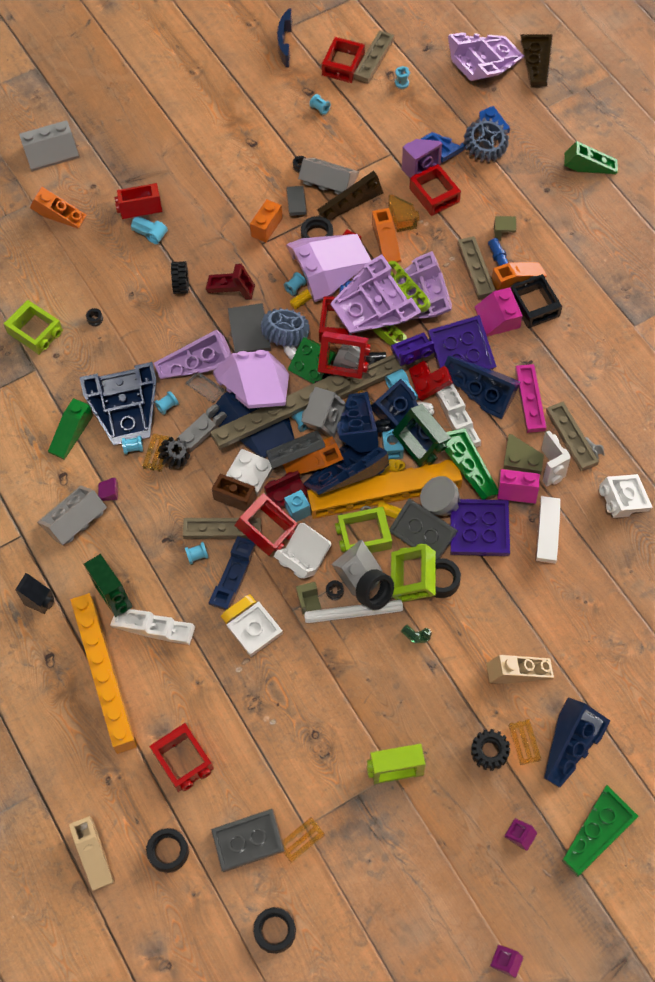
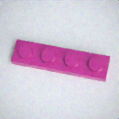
(530, 398)

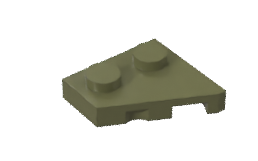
(522, 457)

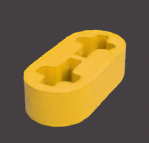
(238, 608)

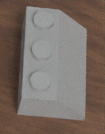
(49, 145)
(327, 175)
(72, 515)

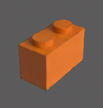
(266, 221)

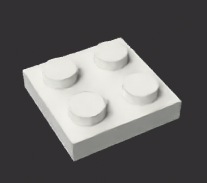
(250, 469)
(254, 629)

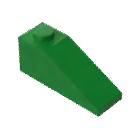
(586, 159)
(70, 428)

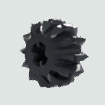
(174, 452)

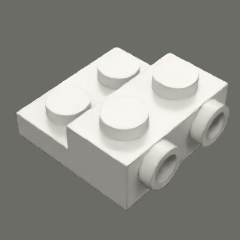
(624, 495)

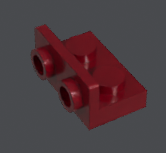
(283, 487)

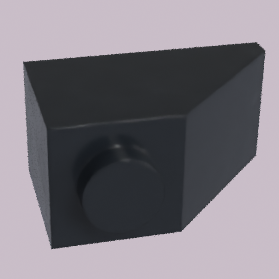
(34, 594)

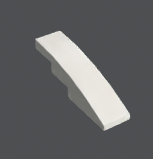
(455, 412)
(548, 530)
(154, 626)

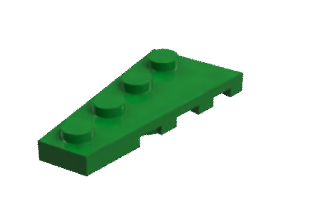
(467, 459)
(602, 827)

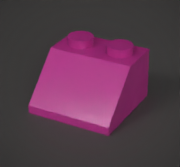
(499, 312)
(518, 486)

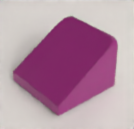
(108, 489)
(521, 834)
(507, 961)

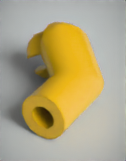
(394, 465)

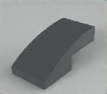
(296, 200)

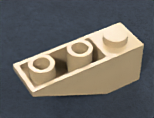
(518, 669)
(91, 853)

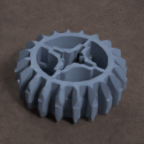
(487, 131)
(284, 327)

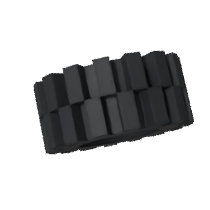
(179, 277)
(490, 737)

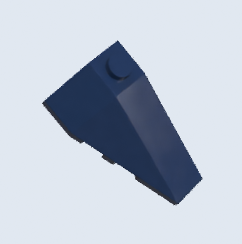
(486, 387)
(395, 405)
(358, 424)
(574, 734)

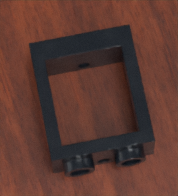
(540, 315)

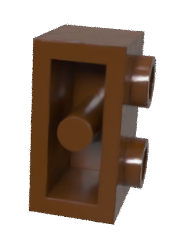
(233, 492)

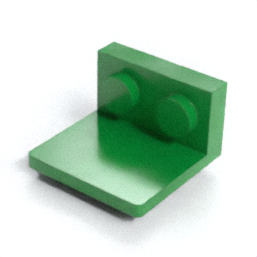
(306, 360)

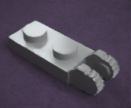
(201, 428)

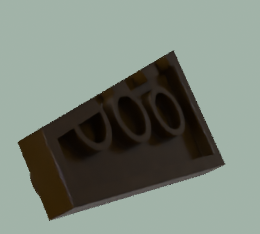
(537, 57)
(355, 195)

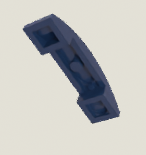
(285, 25)
(234, 574)

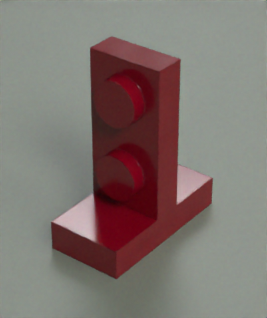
(232, 282)

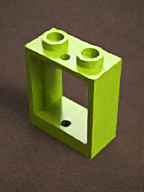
(23, 316)
(378, 545)
(419, 590)
(396, 764)

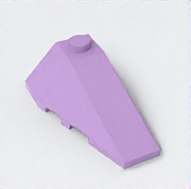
(195, 357)

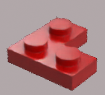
(427, 382)

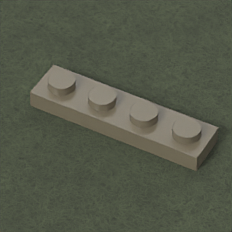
(373, 56)
(476, 267)
(572, 436)
(215, 528)

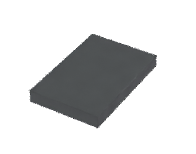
(246, 328)
(295, 449)
(419, 526)
(247, 840)

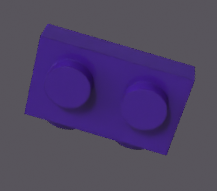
(412, 349)

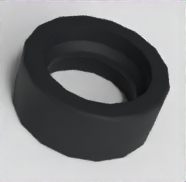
(316, 222)
(449, 565)
(365, 585)
(153, 841)
(287, 942)

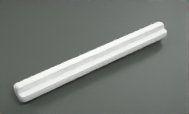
(350, 612)

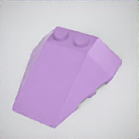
(482, 56)
(328, 261)
(430, 280)
(373, 299)
(254, 378)

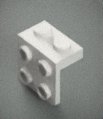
(558, 459)
(304, 551)

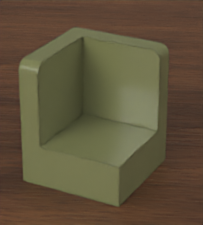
(504, 224)
(308, 597)

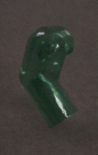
(417, 637)

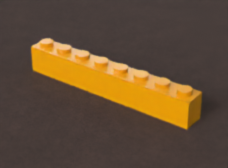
(385, 488)
(103, 674)

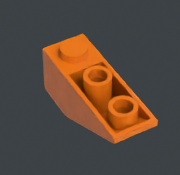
(56, 209)
(385, 234)
(510, 273)
(316, 460)

